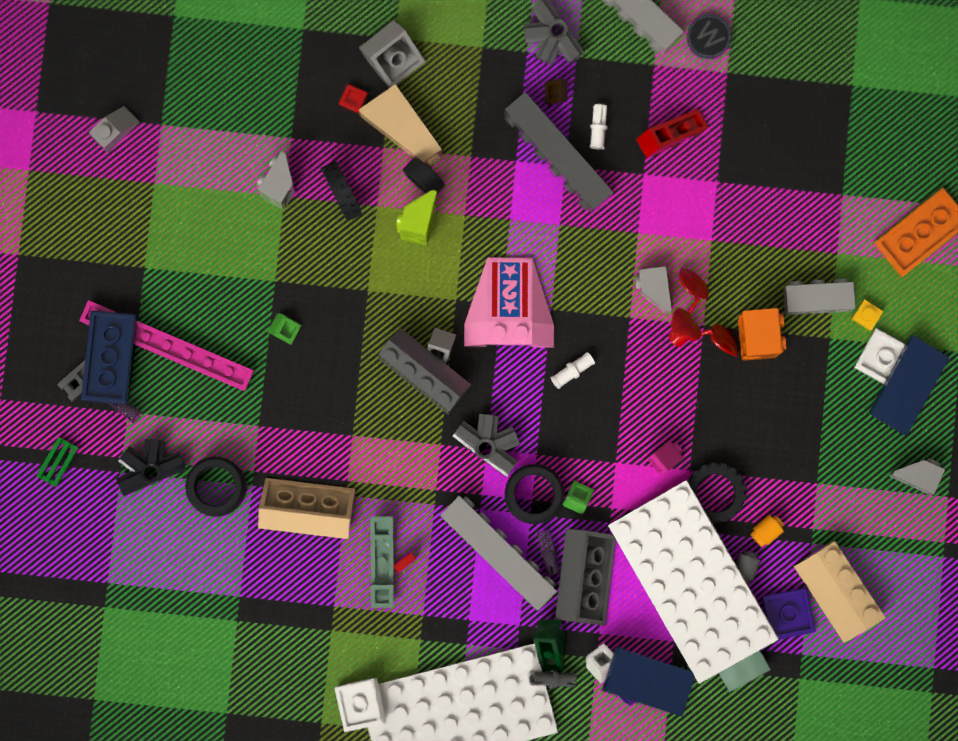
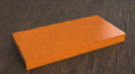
(920, 233)

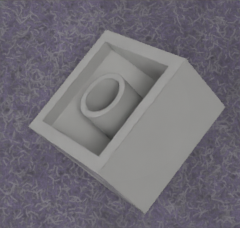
(392, 54)

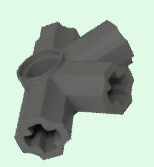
(550, 43)
(488, 434)

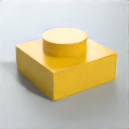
(867, 315)

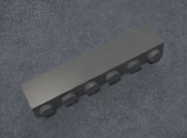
(558, 153)

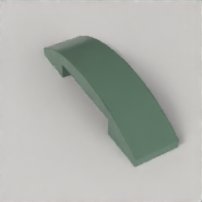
(382, 561)

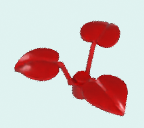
(684, 327)

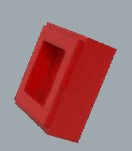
(353, 98)
(404, 562)

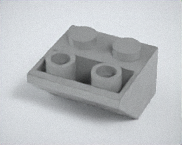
(278, 183)

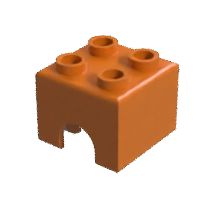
(761, 334)

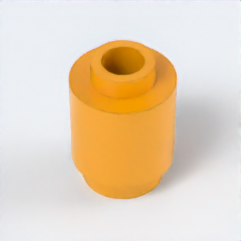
(767, 530)

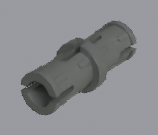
(552, 679)

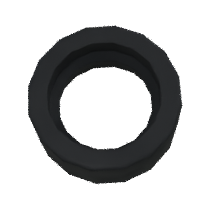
(423, 176)

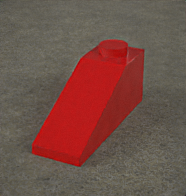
(671, 133)

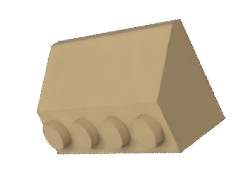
(306, 508)
(839, 592)

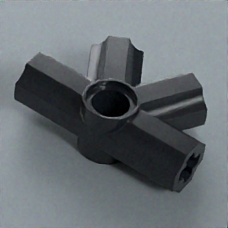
(139, 464)

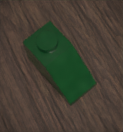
(550, 644)

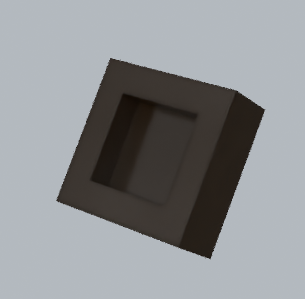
(556, 92)

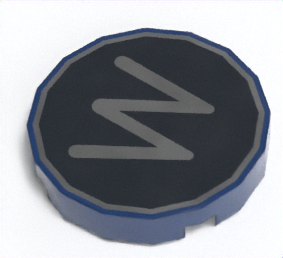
(708, 37)

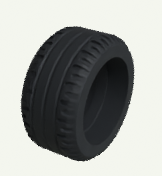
(196, 472)
(547, 473)

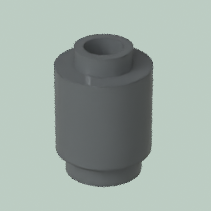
(748, 565)

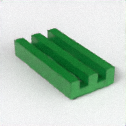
(59, 441)

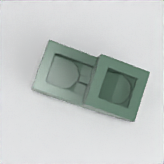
(744, 671)

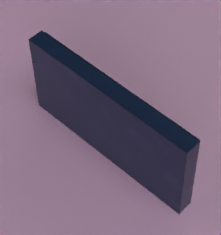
(108, 357)
(908, 385)
(648, 681)

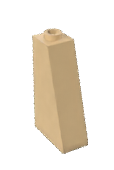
(398, 121)

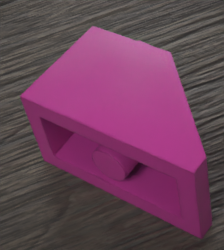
(666, 457)

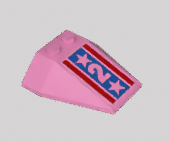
(509, 307)

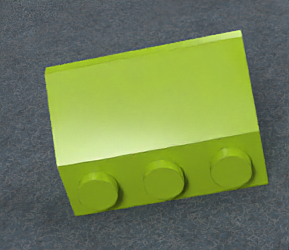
(417, 219)

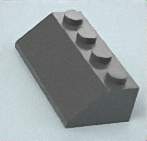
(423, 371)
(585, 577)

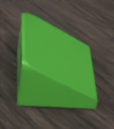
(284, 328)
(578, 497)

